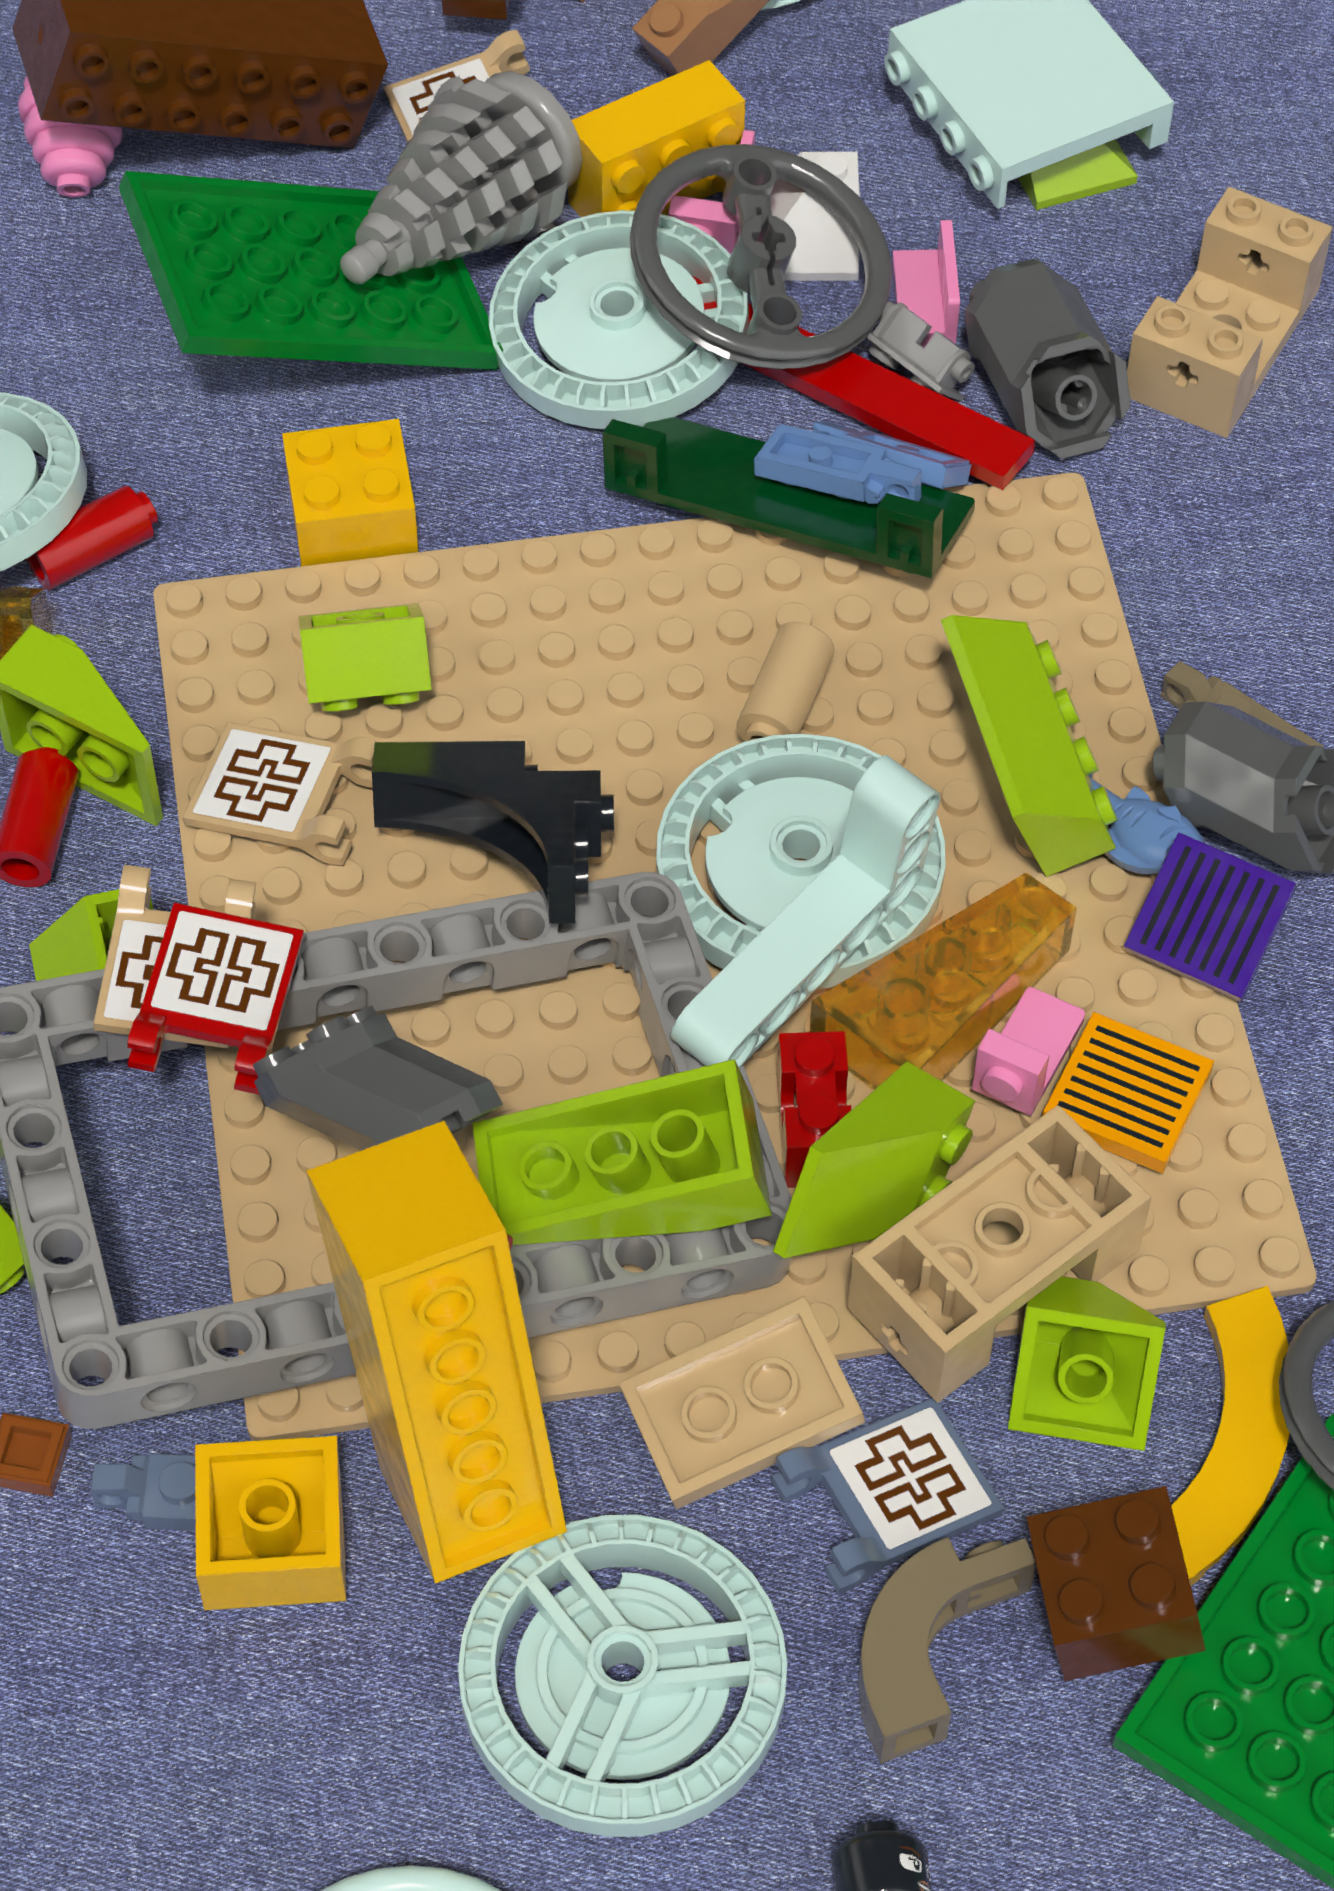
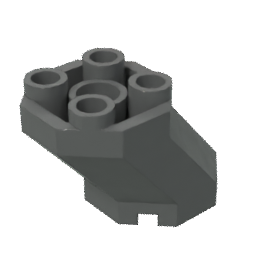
(1046, 357)
(1251, 784)
(369, 1084)

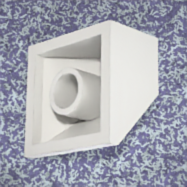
(823, 241)

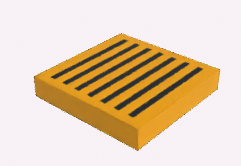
(1131, 1090)

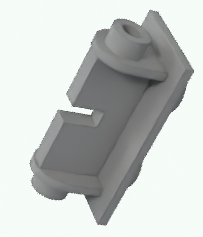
(935, 366)

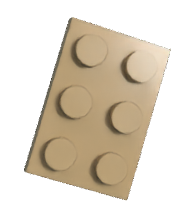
(741, 1402)

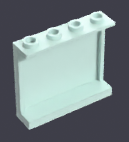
(1024, 85)

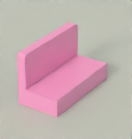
(929, 283)

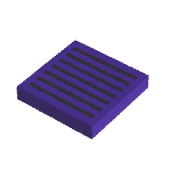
(1210, 916)

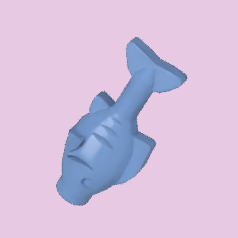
(1144, 831)

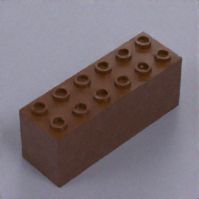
(205, 66)

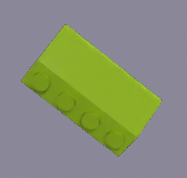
(1032, 740)

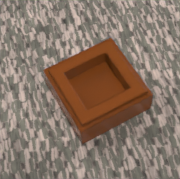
(32, 1453)

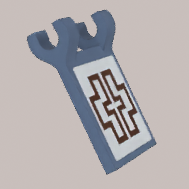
(895, 1486)

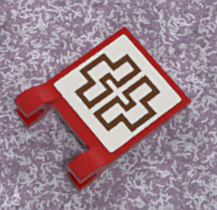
(217, 983)

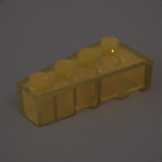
(949, 984)

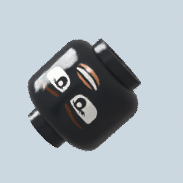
(881, 1860)

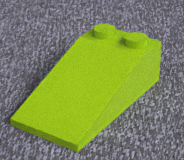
(628, 1160)

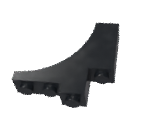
(495, 801)

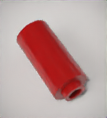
(95, 536)
(35, 816)

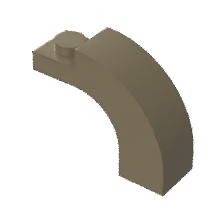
(896, 1682)

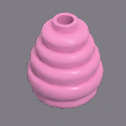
(69, 153)

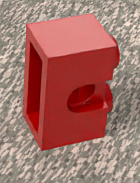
(817, 1071)

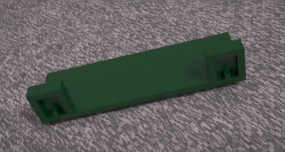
(715, 477)

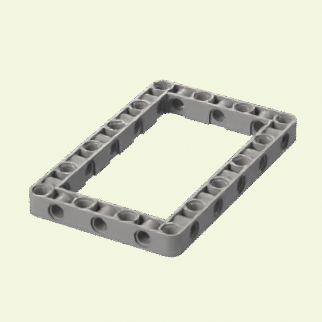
(301, 1333)

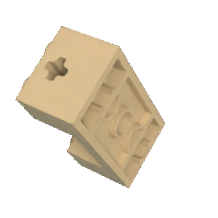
(1233, 317)
(941, 1286)

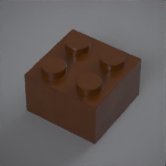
(1115, 1583)

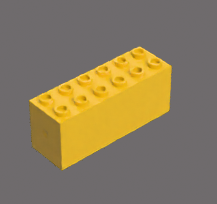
(439, 1348)

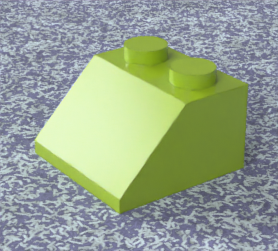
(365, 656)

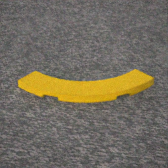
(1250, 1436)

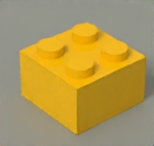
(350, 492)

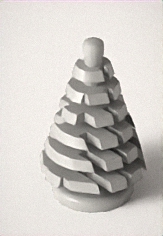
(474, 176)

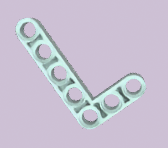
(823, 925)

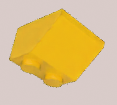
(269, 1523)

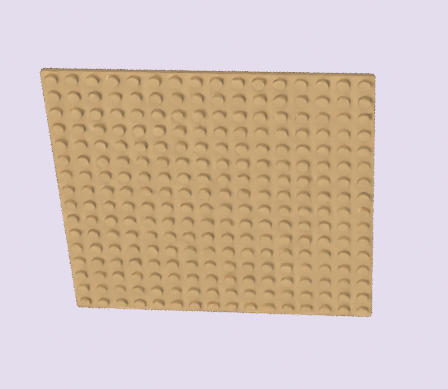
(637, 664)

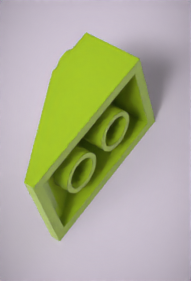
(62, 702)
(877, 1163)

